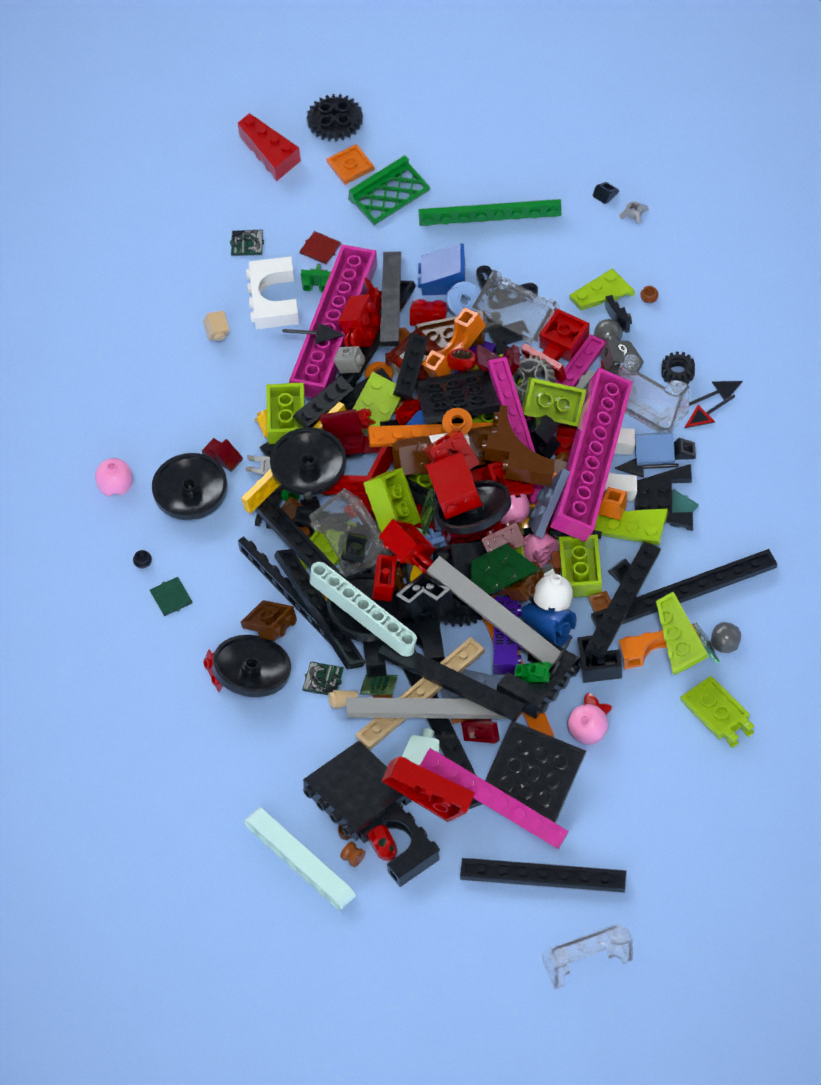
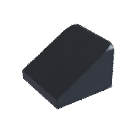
(605, 192)
(684, 449)
(619, 570)

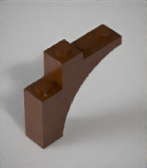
(517, 459)

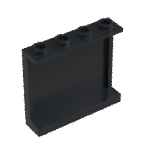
(352, 789)

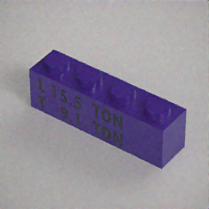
(505, 649)

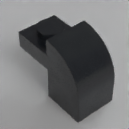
(353, 547)

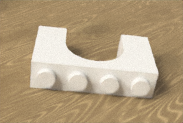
(266, 312)
(624, 446)

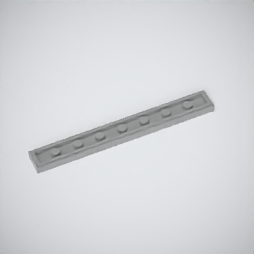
(493, 611)
(417, 708)

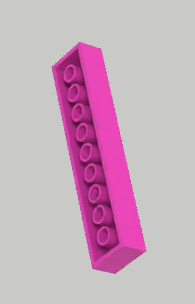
(315, 361)
(592, 454)

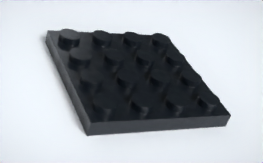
(463, 390)
(535, 769)

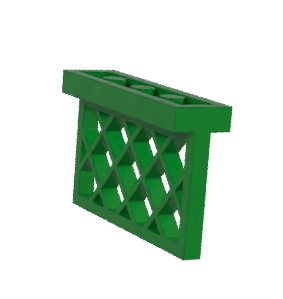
(378, 180)

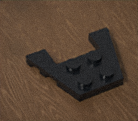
(656, 493)

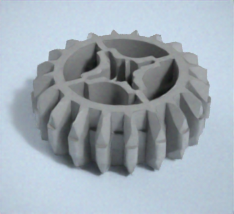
(537, 367)

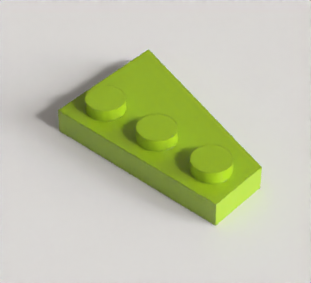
(595, 291)

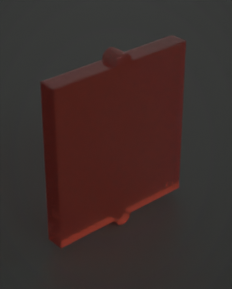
(320, 247)

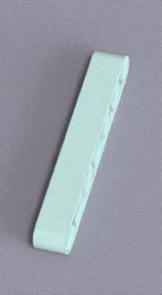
(363, 609)
(300, 858)

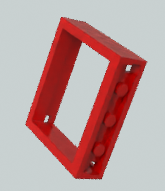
(354, 483)

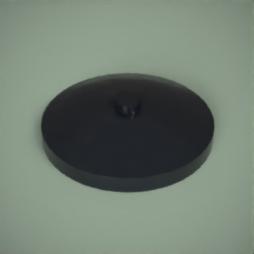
(308, 461)
(189, 486)
(495, 505)
(347, 624)
(251, 666)

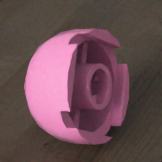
(113, 477)
(518, 511)
(540, 549)
(588, 724)

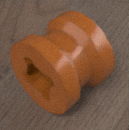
(352, 854)

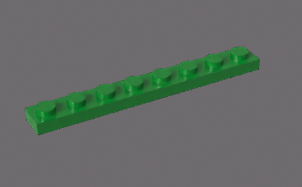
(489, 212)

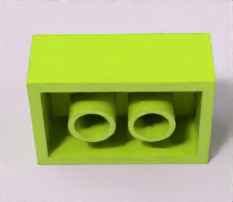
(379, 398)
(553, 399)
(282, 404)
(391, 498)
(581, 564)

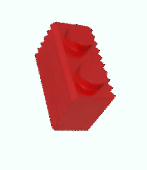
(384, 578)

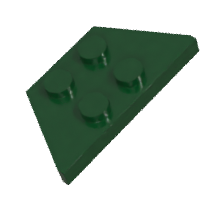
(500, 569)

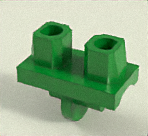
(314, 277)
(534, 672)

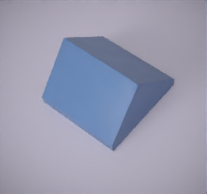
(654, 448)

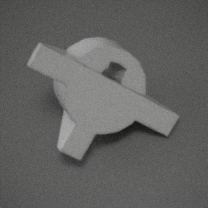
(634, 214)

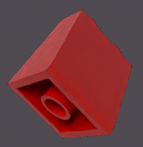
(453, 485)

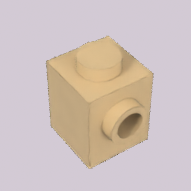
(216, 325)

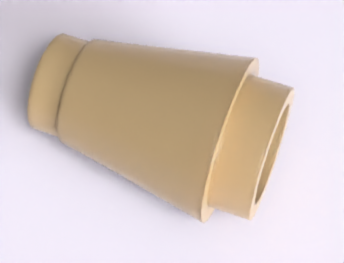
(337, 698)

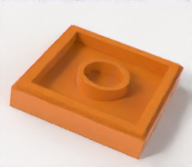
(350, 164)

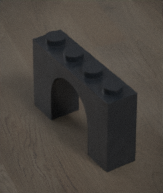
(428, 639)
(538, 696)
(419, 854)

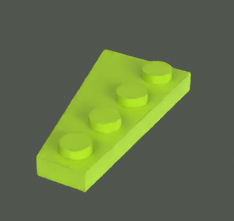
(635, 525)
(681, 639)

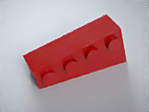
(270, 147)
(428, 789)

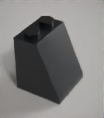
(461, 555)

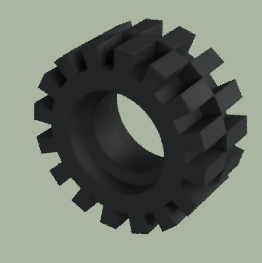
(678, 360)

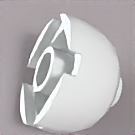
(553, 592)

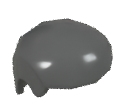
(607, 328)
(726, 637)

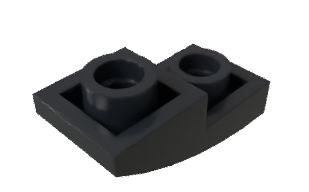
(617, 313)

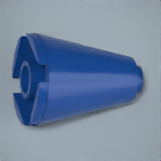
(550, 623)

